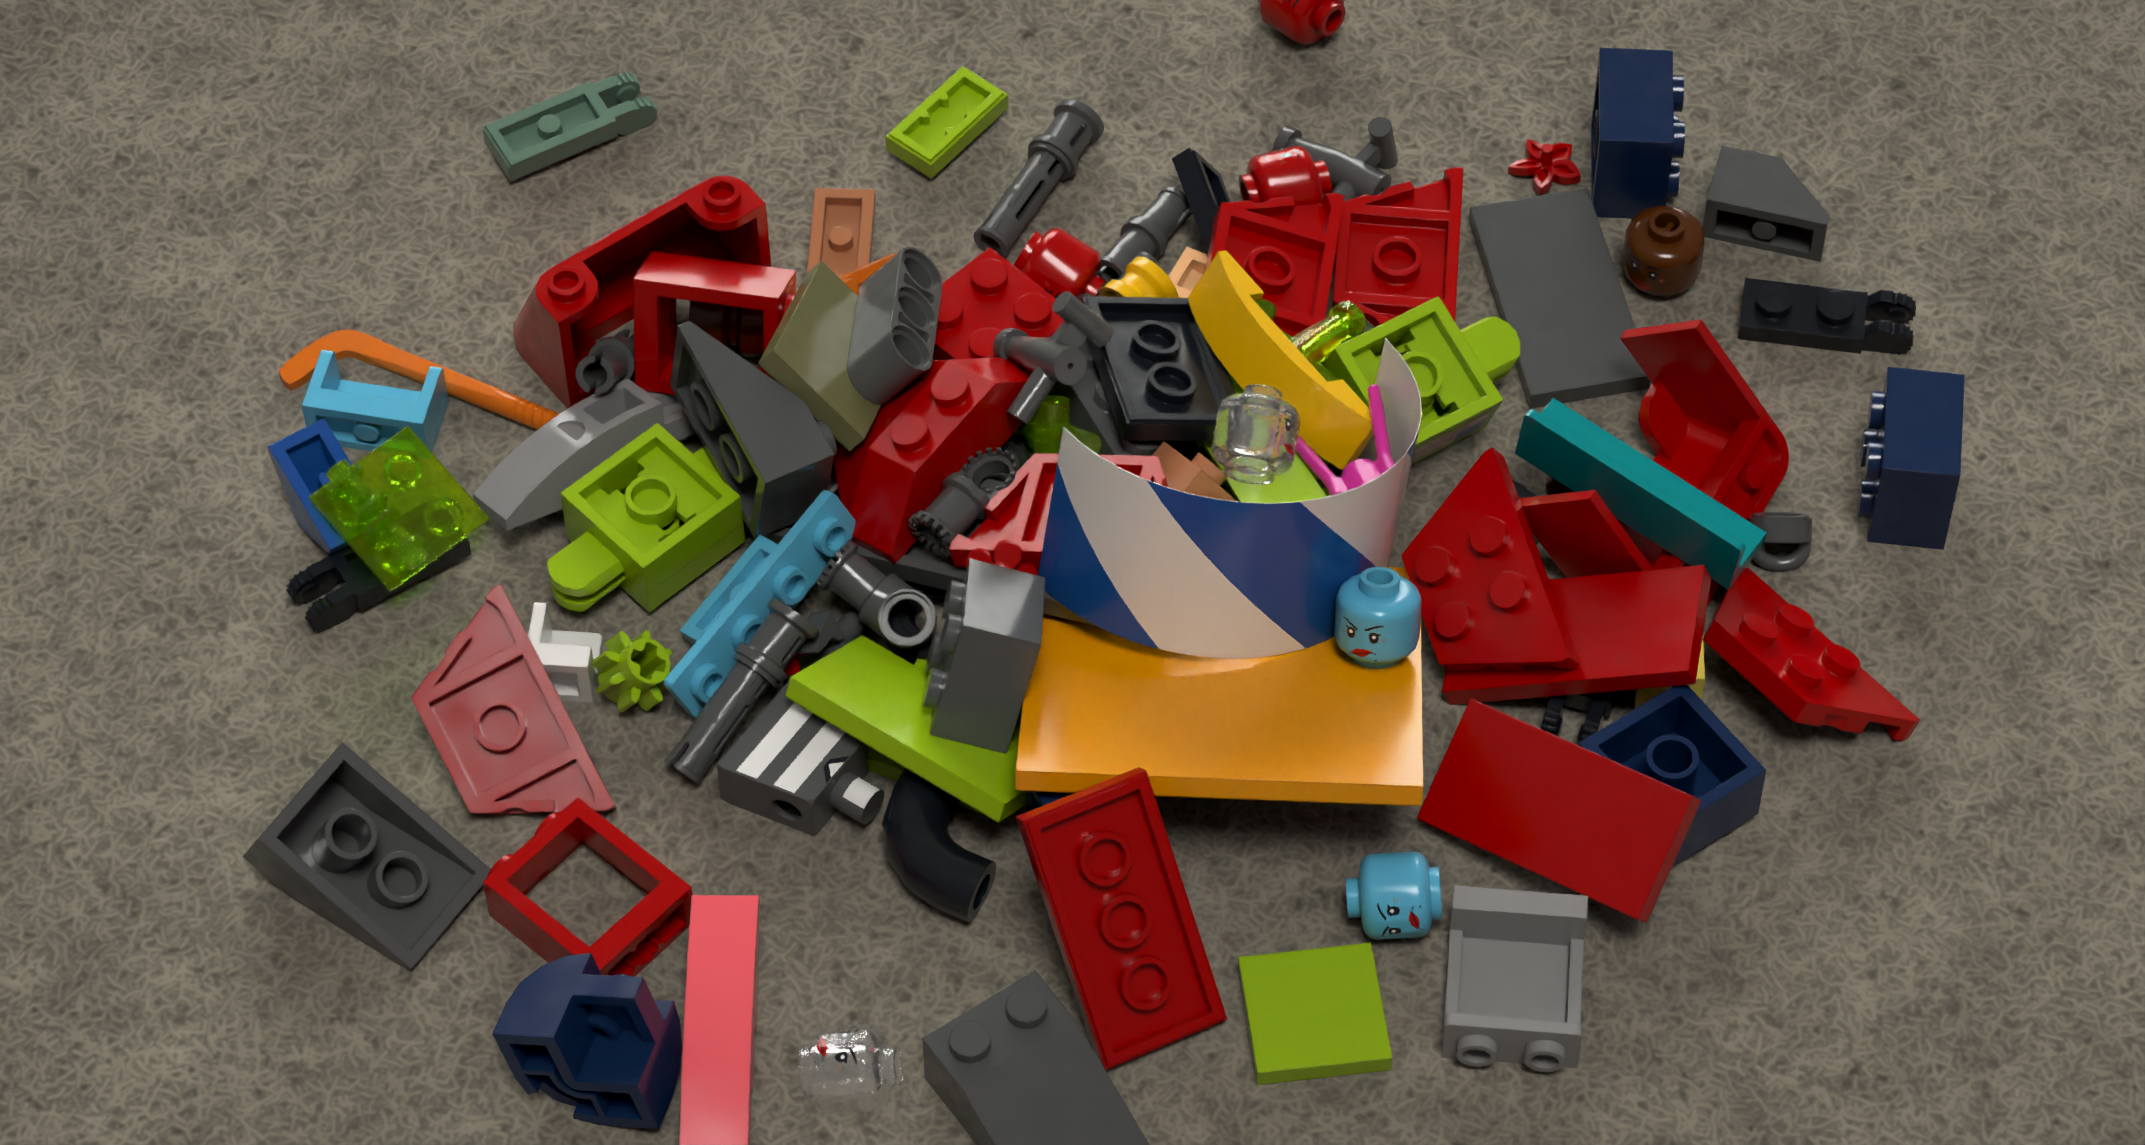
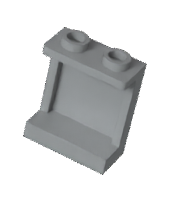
(1514, 978)

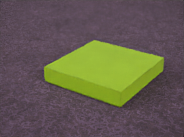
(1314, 1013)

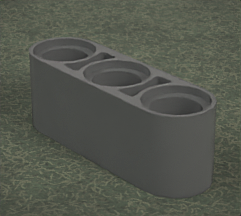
(894, 326)

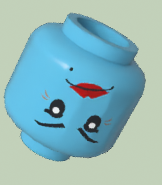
(1377, 617)
(1395, 895)

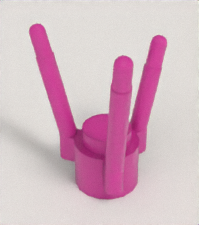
(1360, 470)

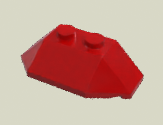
(921, 441)

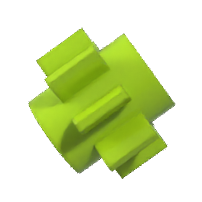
(633, 670)

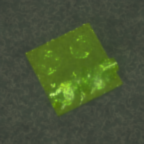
(398, 508)

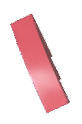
(719, 1020)

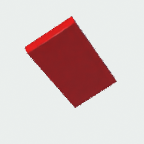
(1624, 630)
(1559, 810)
(1121, 917)

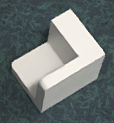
(566, 656)

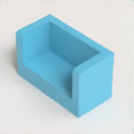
(370, 414)

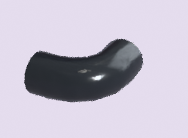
(927, 855)

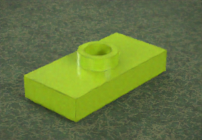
(946, 122)

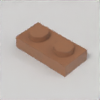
(842, 229)

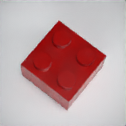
(983, 302)

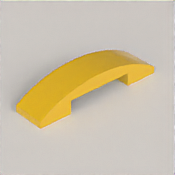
(1259, 353)

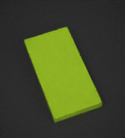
(880, 704)

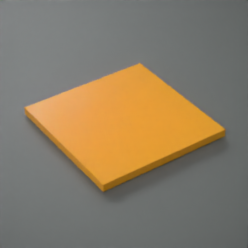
(1221, 727)

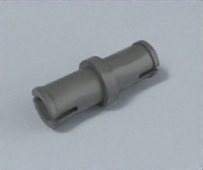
(1146, 232)
(607, 363)

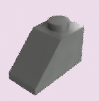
(1763, 206)

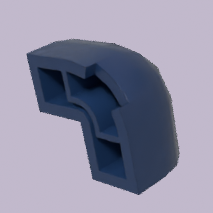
(593, 1042)

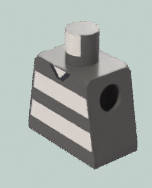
(798, 770)

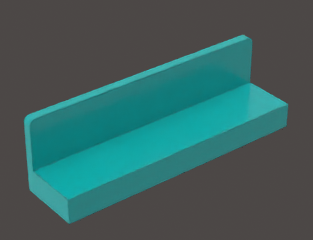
(1639, 491)

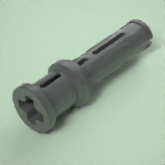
(1051, 159)
(757, 667)

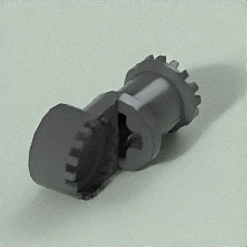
(961, 500)
(875, 595)

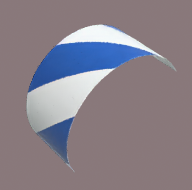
(1217, 571)

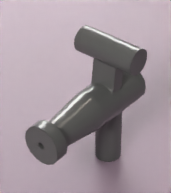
(1351, 174)
(1052, 358)

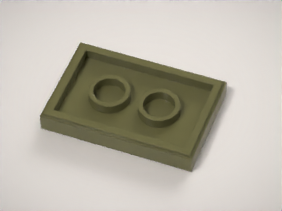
(813, 352)

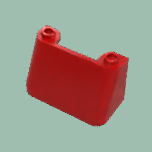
(594, 287)

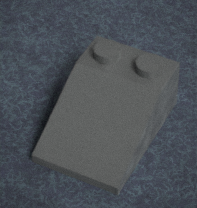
(752, 431)
(368, 860)
(1026, 1074)

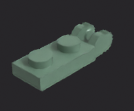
(568, 124)

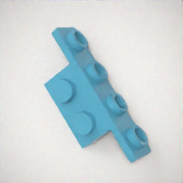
(741, 598)

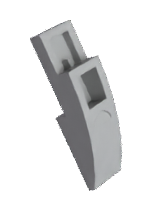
(572, 445)

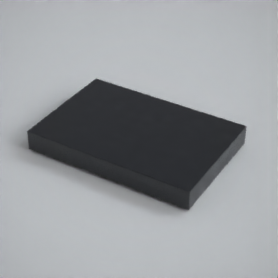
(1158, 369)

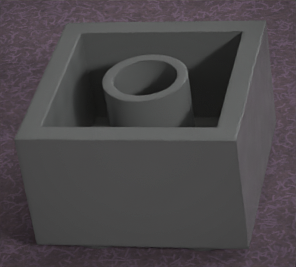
(984, 655)

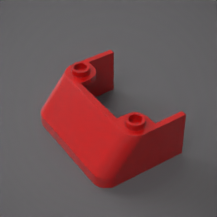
(1702, 430)

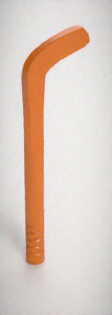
(385, 356)

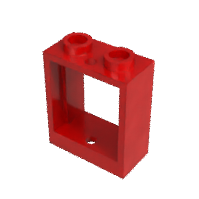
(713, 281)
(631, 940)

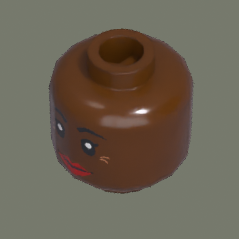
(1663, 250)

